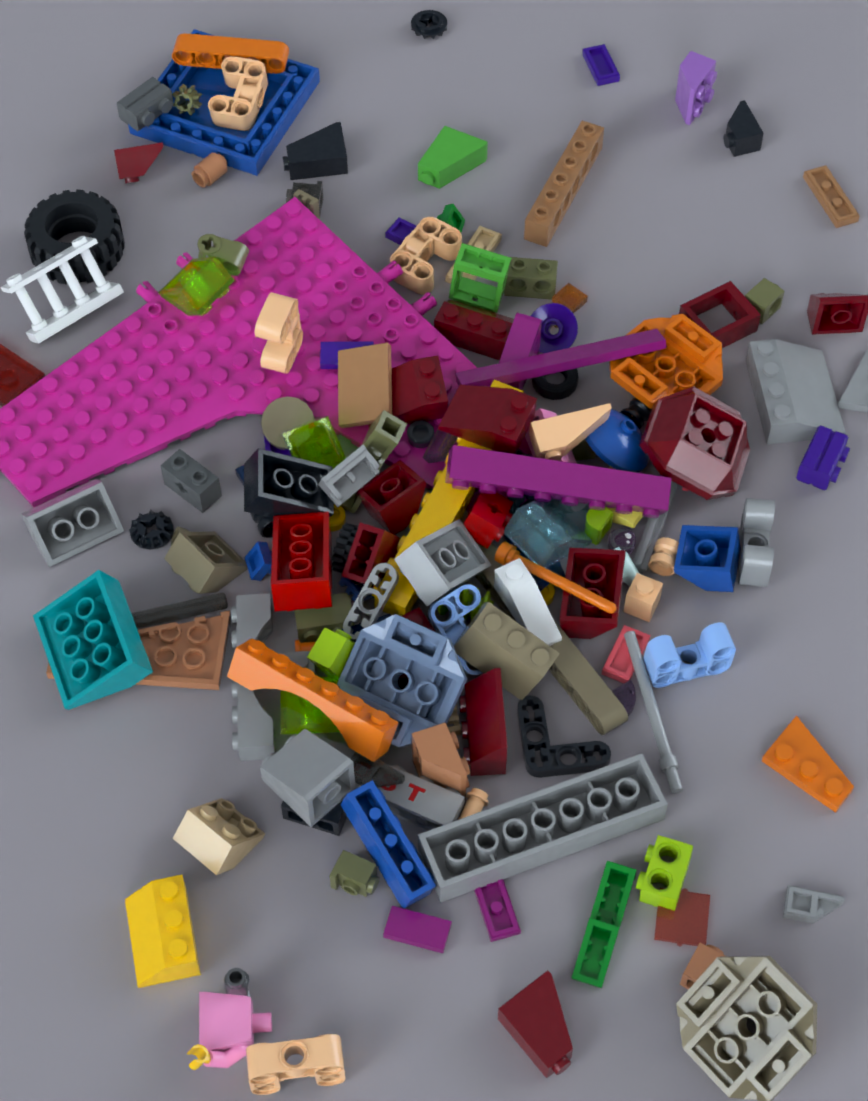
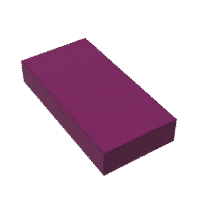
(417, 929)

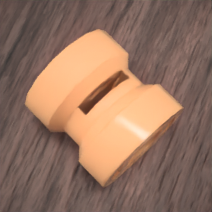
(664, 558)

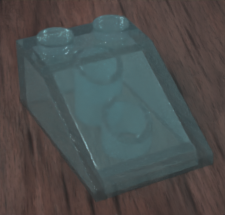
(544, 533)

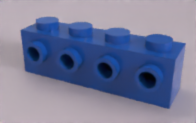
(388, 844)

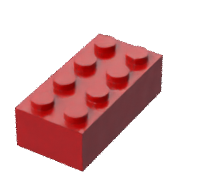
(301, 561)

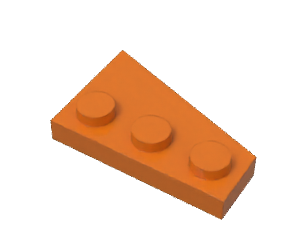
(808, 765)

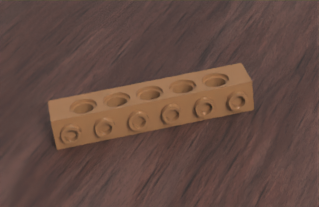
(563, 183)

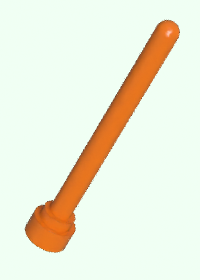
(507, 553)

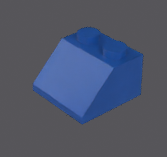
(709, 556)

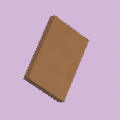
(364, 384)

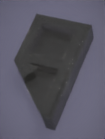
(378, 771)

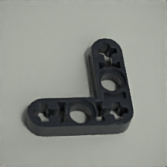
(551, 754)

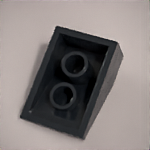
(284, 485)

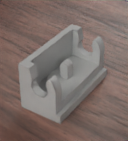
(349, 476)

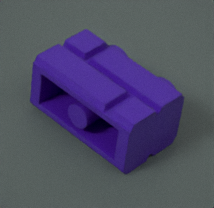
(822, 458)

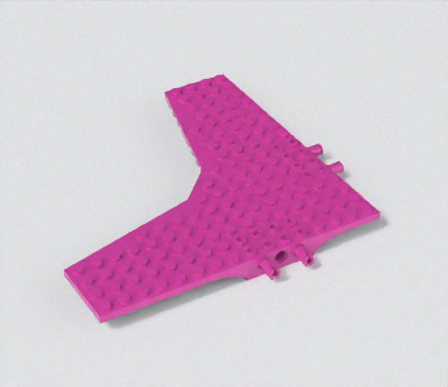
(180, 373)

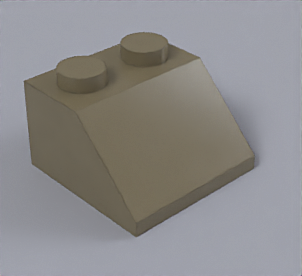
(204, 561)

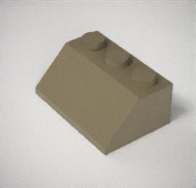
(501, 642)

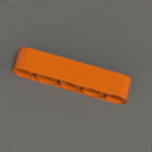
(210, 51)

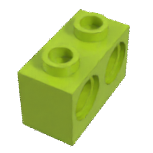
(669, 874)

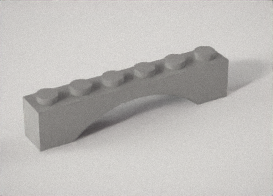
(255, 726)

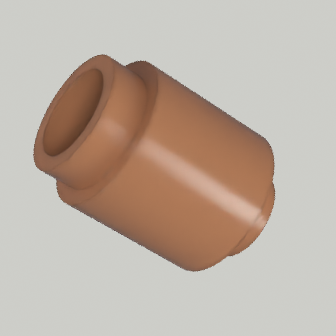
(209, 169)

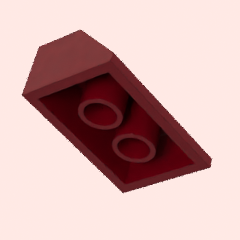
(473, 328)
(601, 573)
(484, 724)

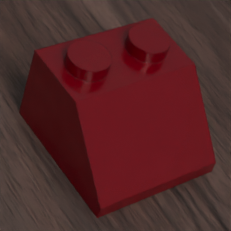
(393, 496)

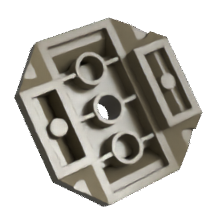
(717, 1034)

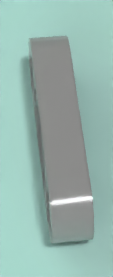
(387, 586)

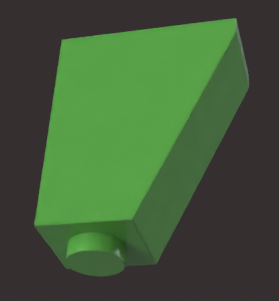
(451, 157)

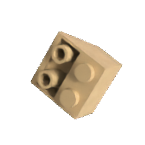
(218, 835)

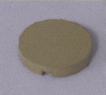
(282, 416)

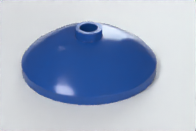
(618, 443)

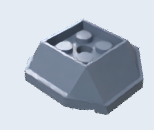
(407, 648)

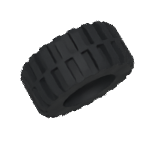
(70, 214)

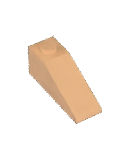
(560, 434)

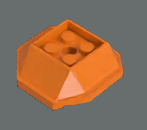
(688, 361)

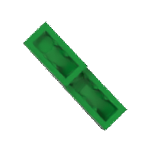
(604, 924)

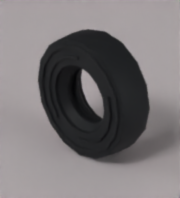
(557, 391)

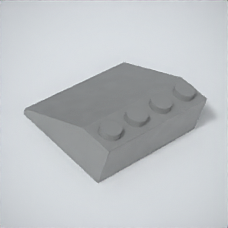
(791, 390)

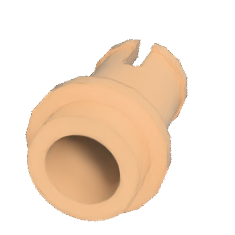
(475, 802)

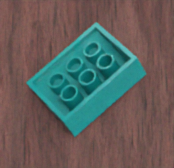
(92, 641)

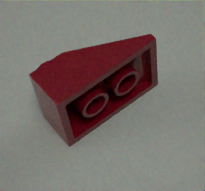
(418, 390)
(490, 417)

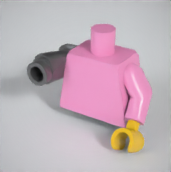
(227, 1023)

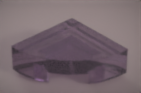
(626, 695)

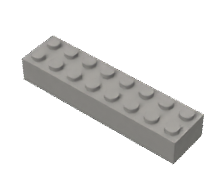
(542, 827)

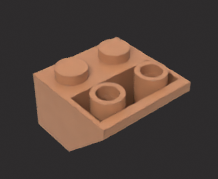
(438, 759)

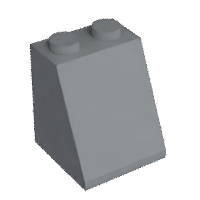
(309, 775)

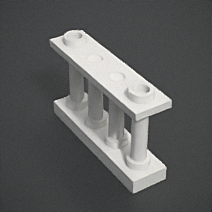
(62, 314)

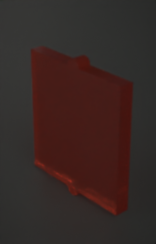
(688, 921)

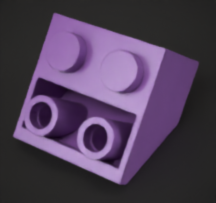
(695, 85)

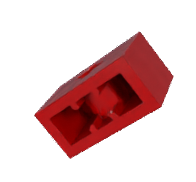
(488, 518)

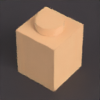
(643, 597)

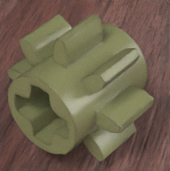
(187, 93)

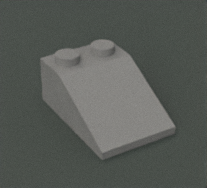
(442, 562)

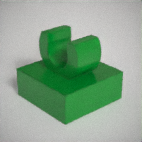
(452, 217)

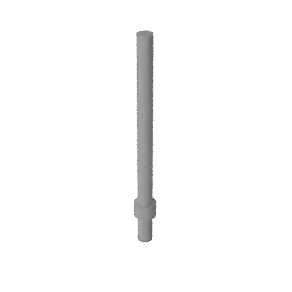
(667, 761)

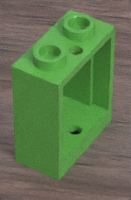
(484, 265)

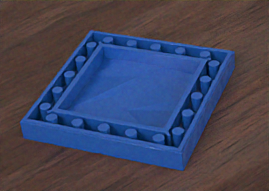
(242, 149)

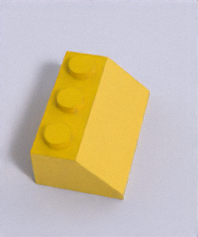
(162, 932)

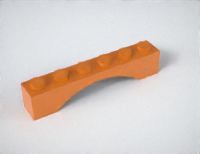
(362, 726)

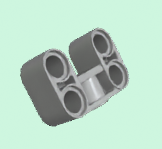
(756, 555)

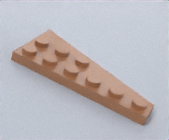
(185, 653)

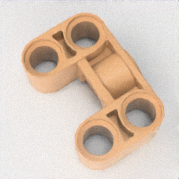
(250, 83)
(427, 238)
(282, 329)
(320, 1060)

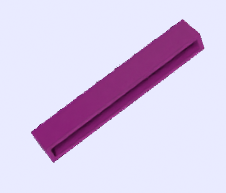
(557, 480)

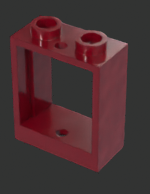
(736, 304)

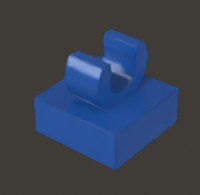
(259, 561)

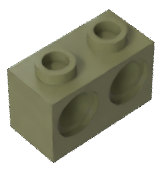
(531, 278)

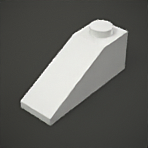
(525, 601)

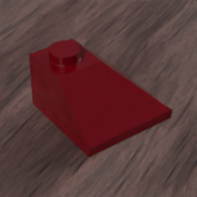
(136, 160)
(837, 313)

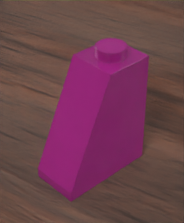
(522, 342)

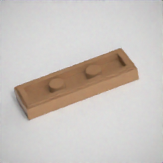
(831, 196)

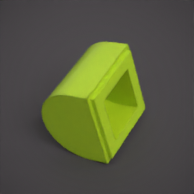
(598, 524)

